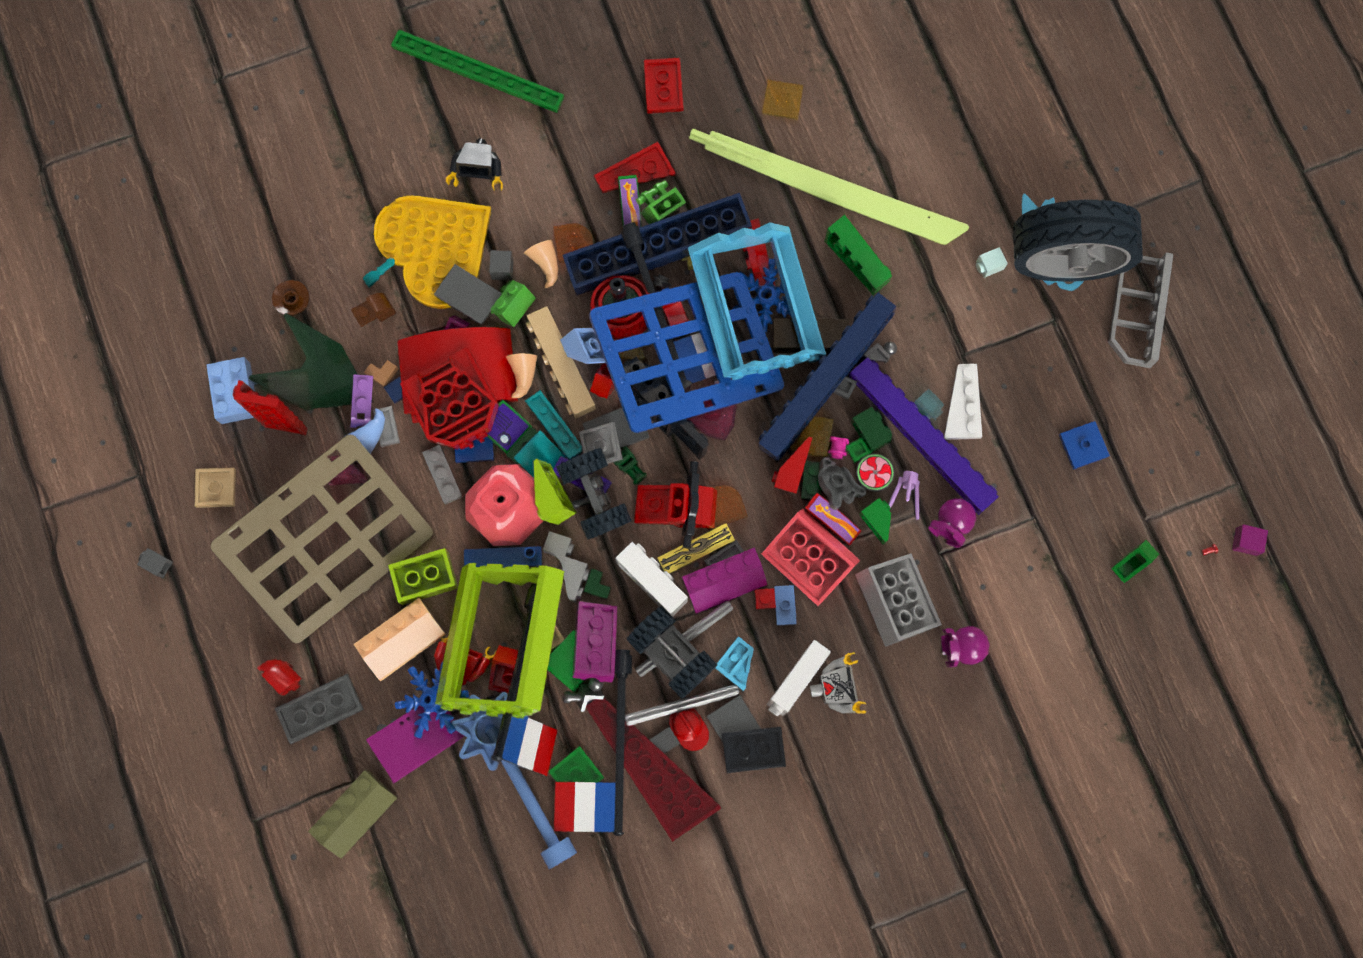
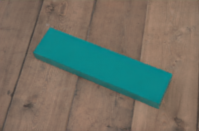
(554, 425)

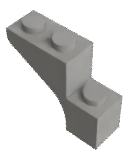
(574, 571)

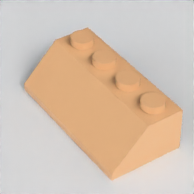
(399, 639)

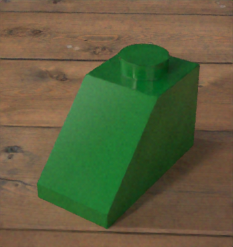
(878, 519)
(1135, 561)

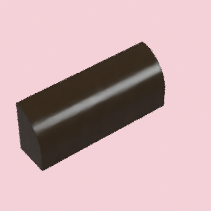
(786, 339)

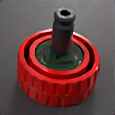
(616, 290)

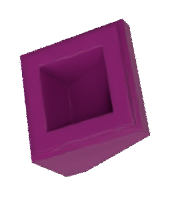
(456, 322)

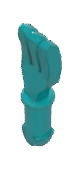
(373, 276)

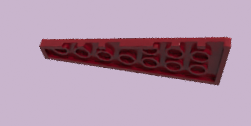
(665, 787)

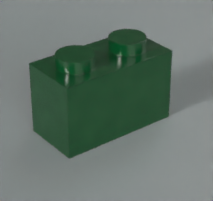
(871, 429)

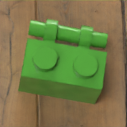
(662, 207)
(512, 303)

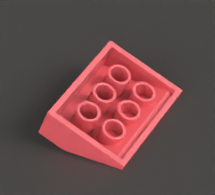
(810, 557)

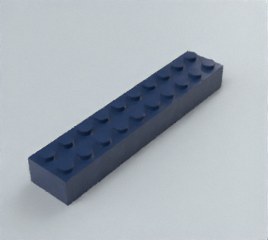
(663, 243)
(827, 377)

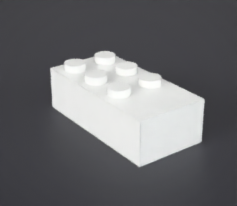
(651, 579)

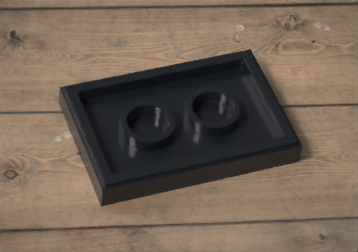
(753, 749)

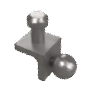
(881, 353)
(585, 694)

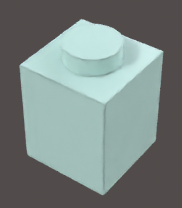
(991, 262)

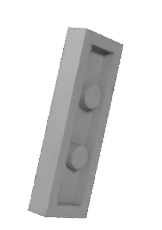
(442, 474)

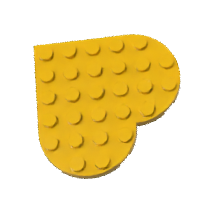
(429, 238)

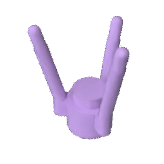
(909, 482)

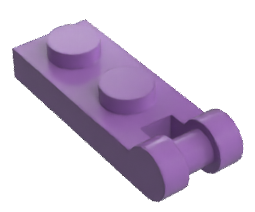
(361, 399)

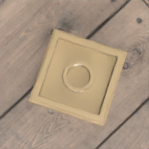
(215, 487)

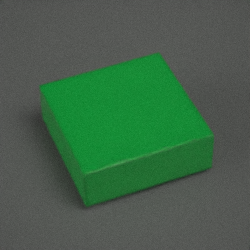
(857, 450)

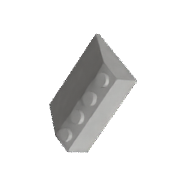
(898, 599)

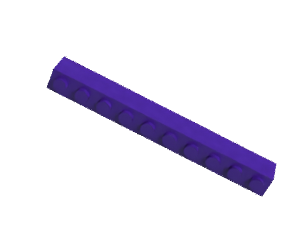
(923, 435)

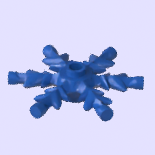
(766, 289)
(427, 701)

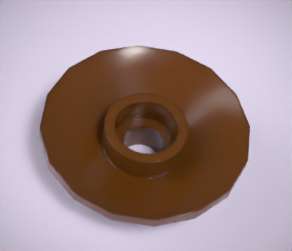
(286, 291)

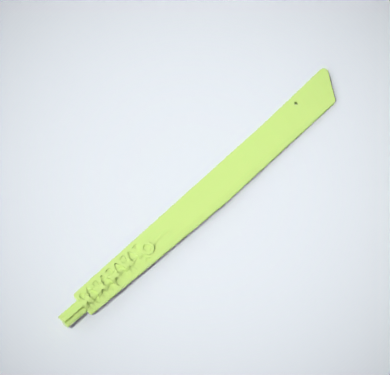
(834, 190)

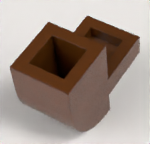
(374, 307)

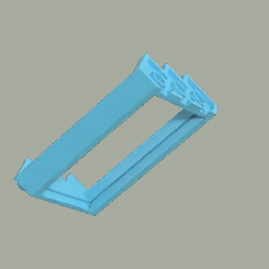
(794, 289)

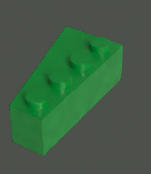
(857, 255)

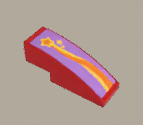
(832, 519)

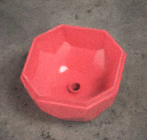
(508, 521)

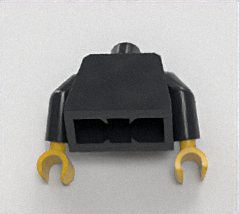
(476, 161)

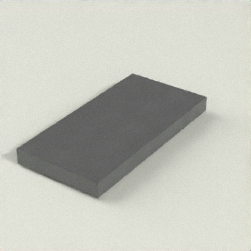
(319, 709)

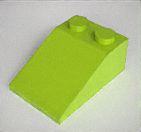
(550, 495)

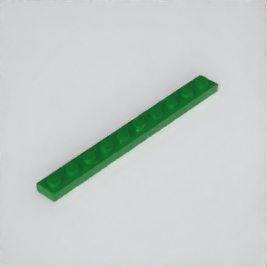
(477, 71)

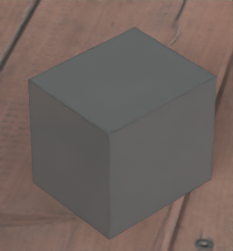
(501, 265)

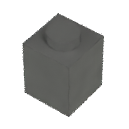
(154, 563)

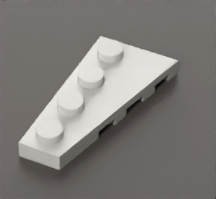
(964, 409)

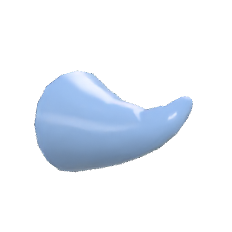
(371, 432)

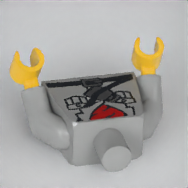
(838, 686)

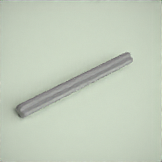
(692, 632)
(682, 704)

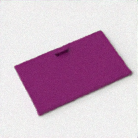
(402, 751)

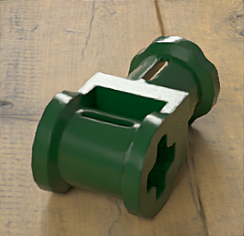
(629, 464)

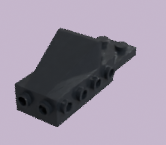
(659, 389)

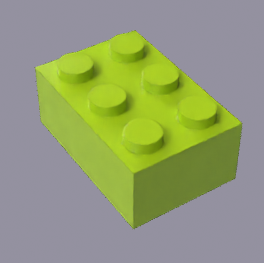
(423, 576)

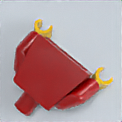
(475, 664)

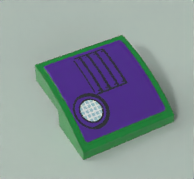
(507, 427)

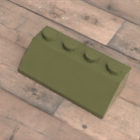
(352, 814)

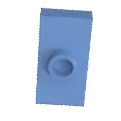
(785, 605)

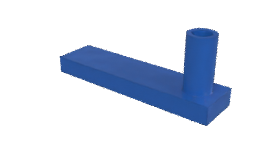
(506, 556)

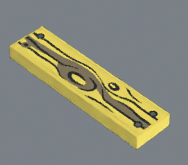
(699, 548)

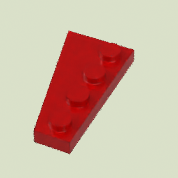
(647, 164)

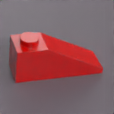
(792, 469)

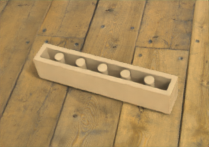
(563, 367)

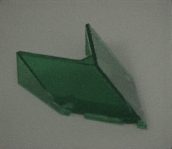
(323, 378)

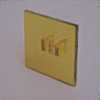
(782, 99)

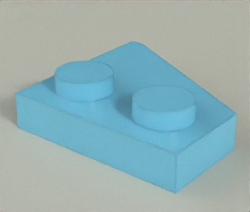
(736, 662)

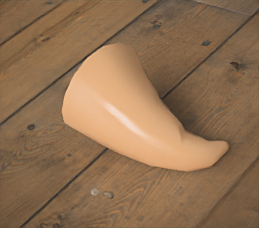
(545, 256)
(523, 367)

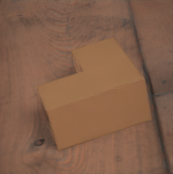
(383, 375)

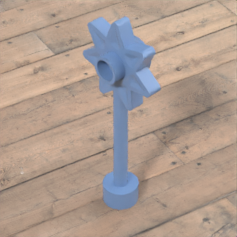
(481, 739)

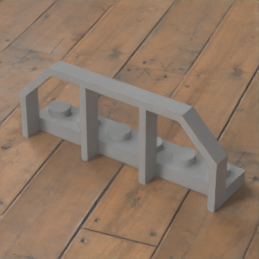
(1156, 317)

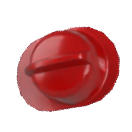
(689, 729)

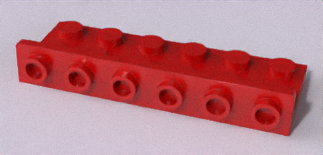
(268, 410)

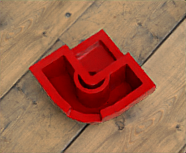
(280, 675)

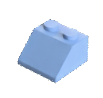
(582, 346)

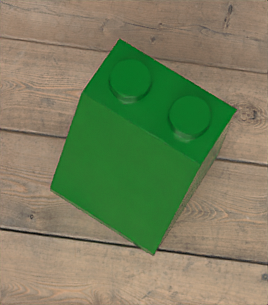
(562, 661)

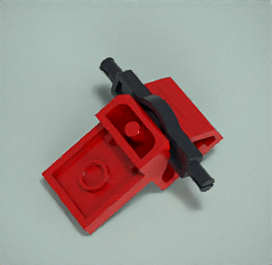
(678, 504)

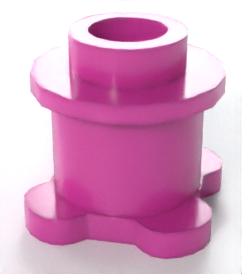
(838, 447)

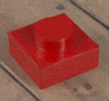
(765, 599)

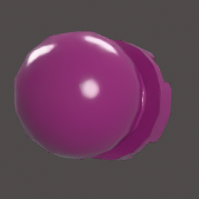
(954, 520)
(965, 645)

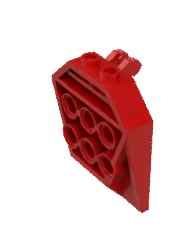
(472, 421)

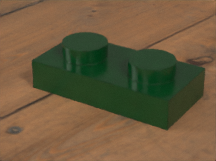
(810, 480)

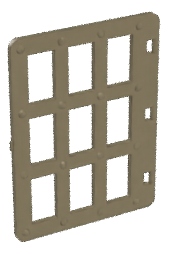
(303, 485)

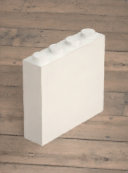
(798, 679)

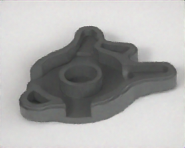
(838, 484)

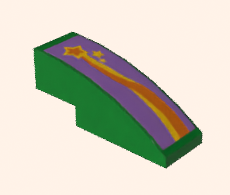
(628, 194)

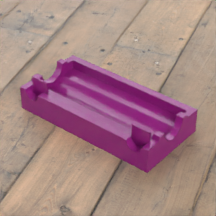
(595, 641)

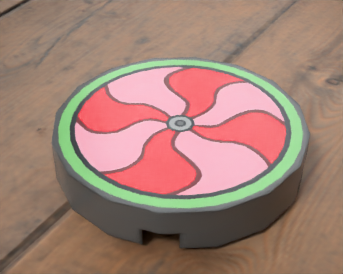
(875, 472)

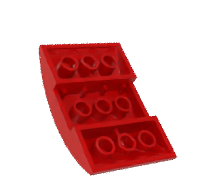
(486, 345)

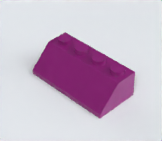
(724, 580)

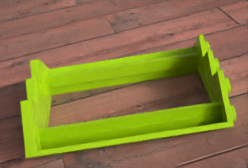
(538, 643)

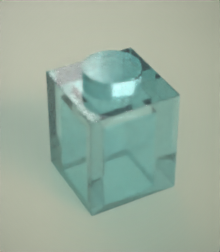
(929, 405)

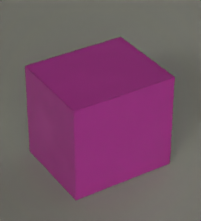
(1250, 540)

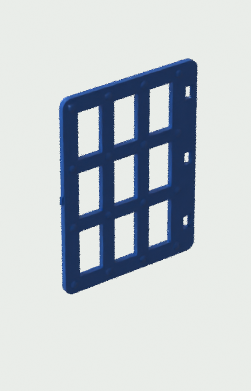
(682, 404)

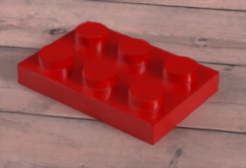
(663, 85)

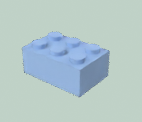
(222, 379)

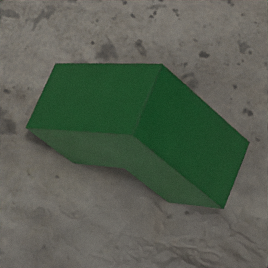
(594, 587)

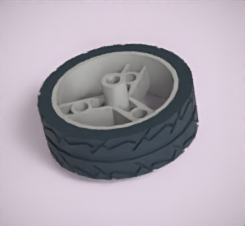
(1077, 240)

